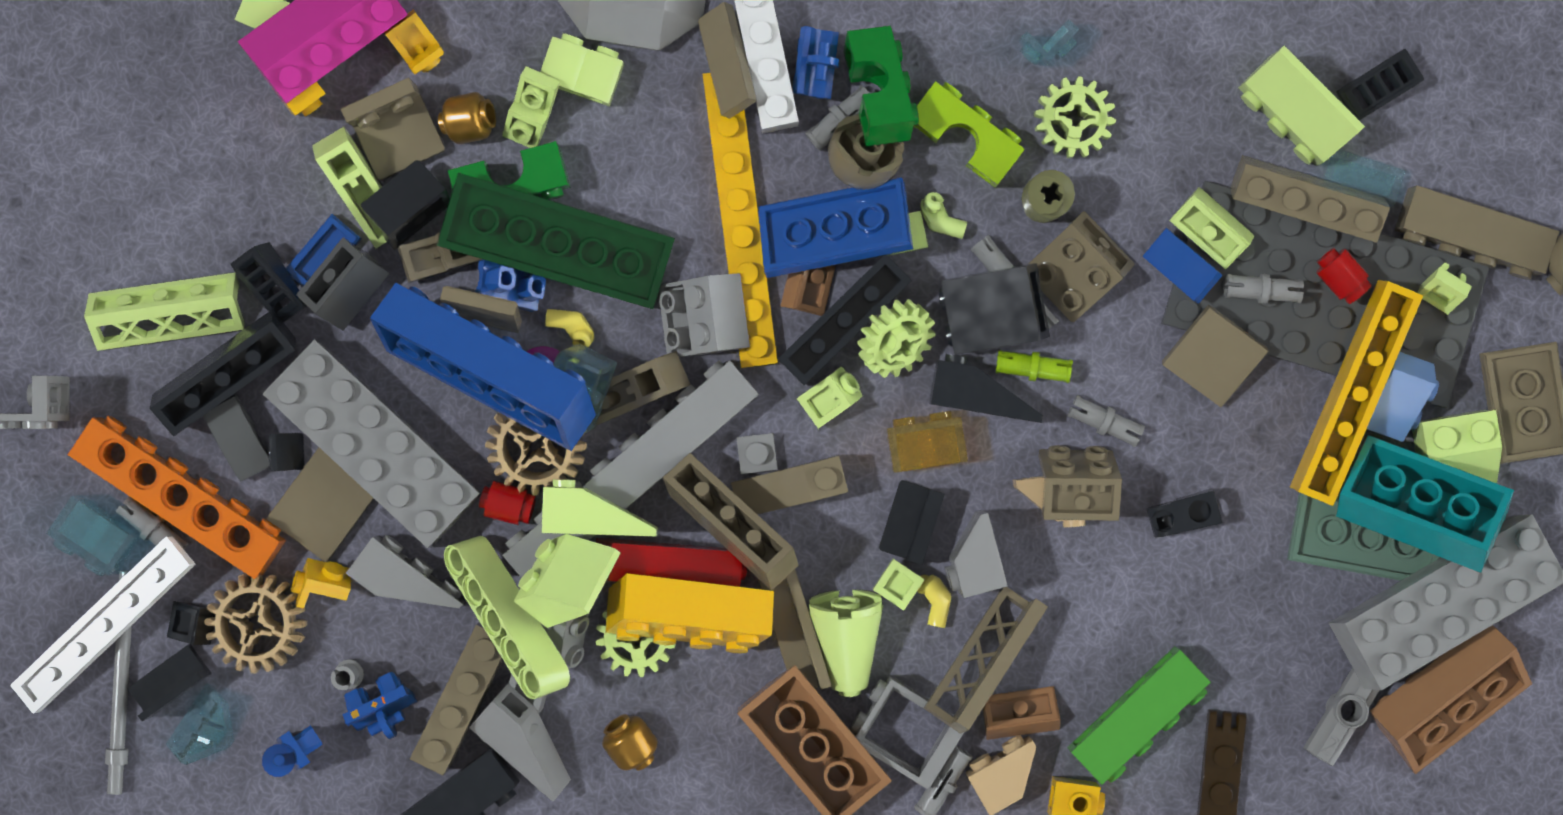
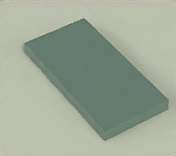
(1339, 544)

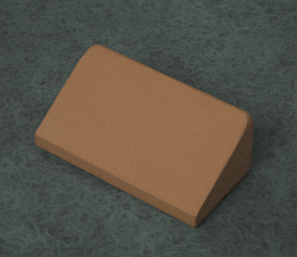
(808, 290)
(1021, 713)

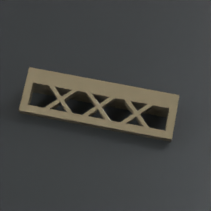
(796, 632)
(997, 666)

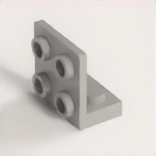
(49, 404)

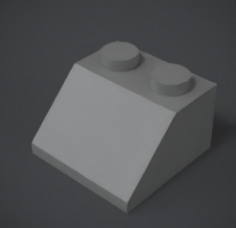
(976, 559)

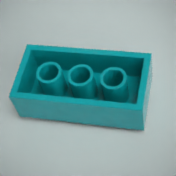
(1424, 503)

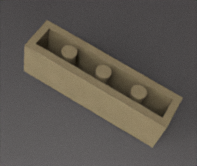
(1309, 198)
(1476, 231)
(731, 521)
(458, 703)

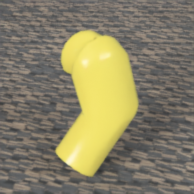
(574, 324)
(939, 597)

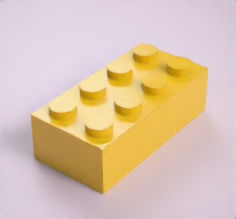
(689, 613)

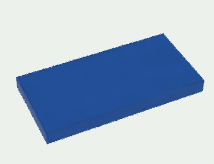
(834, 228)

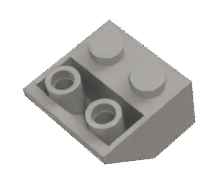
(704, 315)

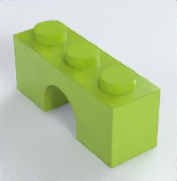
(994, 150)

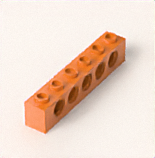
(94, 452)

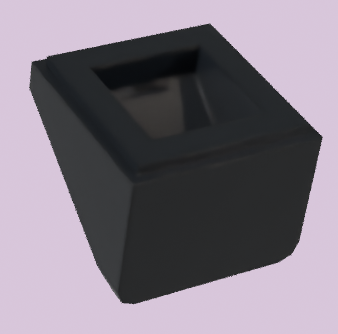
(286, 451)
(188, 623)

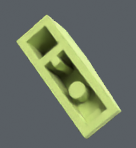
(350, 177)
(581, 511)

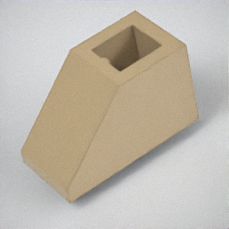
(1004, 776)

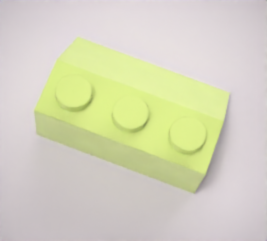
(1299, 107)

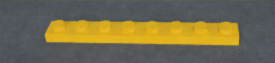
(741, 226)

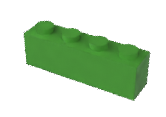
(1139, 716)

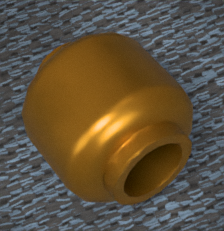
(467, 118)
(629, 742)

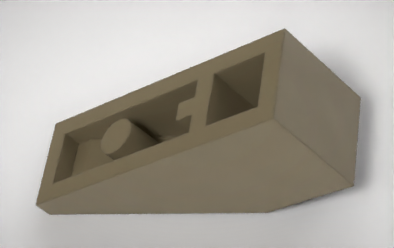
(643, 385)
(792, 485)

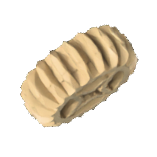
(518, 470)
(248, 639)

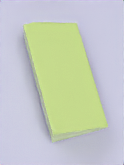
(1212, 228)

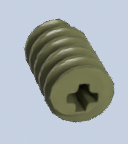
(1061, 193)

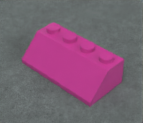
(314, 38)

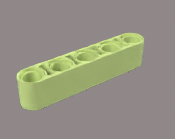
(512, 630)

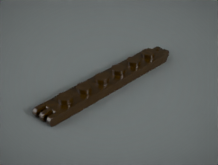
(1221, 764)

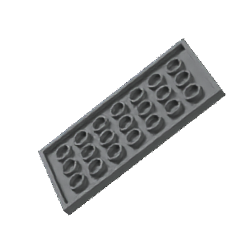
(1323, 326)

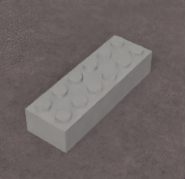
(372, 443)
(1446, 605)

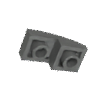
(237, 438)

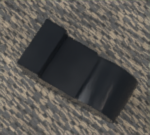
(1185, 514)

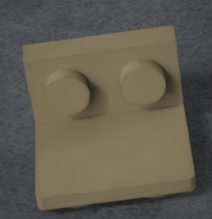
(394, 128)
(1080, 267)
(1080, 484)

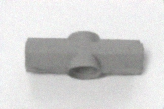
(1332, 730)

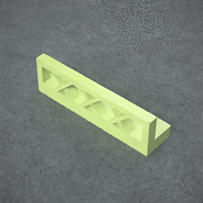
(161, 304)

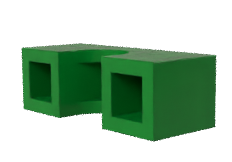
(876, 58)
(542, 172)

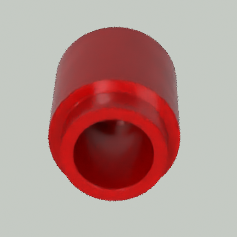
(1343, 275)
(507, 504)

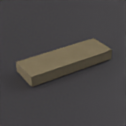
(727, 60)

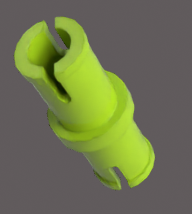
(1034, 366)

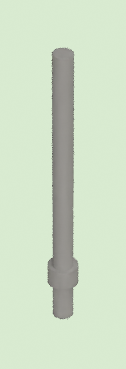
(117, 754)

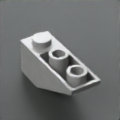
(393, 575)
(520, 737)

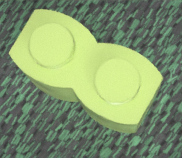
(583, 70)

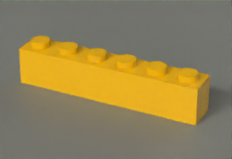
(1356, 391)

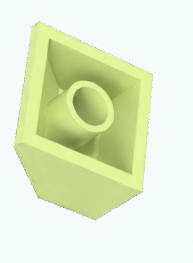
(1463, 441)
(565, 579)

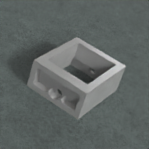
(937, 755)

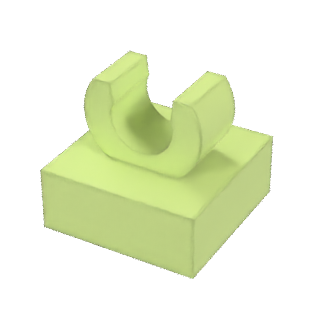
(1444, 289)
(898, 584)

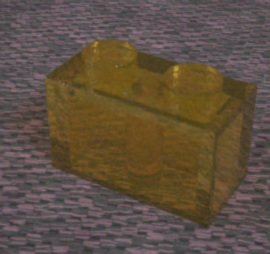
(926, 443)

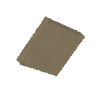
(487, 309)
(1215, 356)

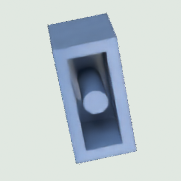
(1404, 396)

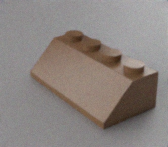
(1451, 697)
(813, 744)

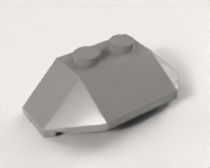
(635, 22)

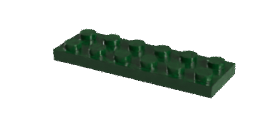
(555, 241)

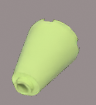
(847, 636)

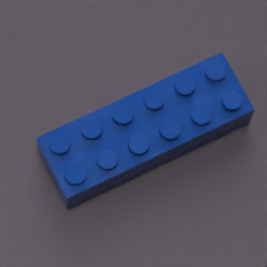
(484, 365)

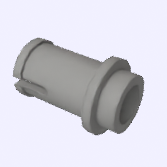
(355, 671)

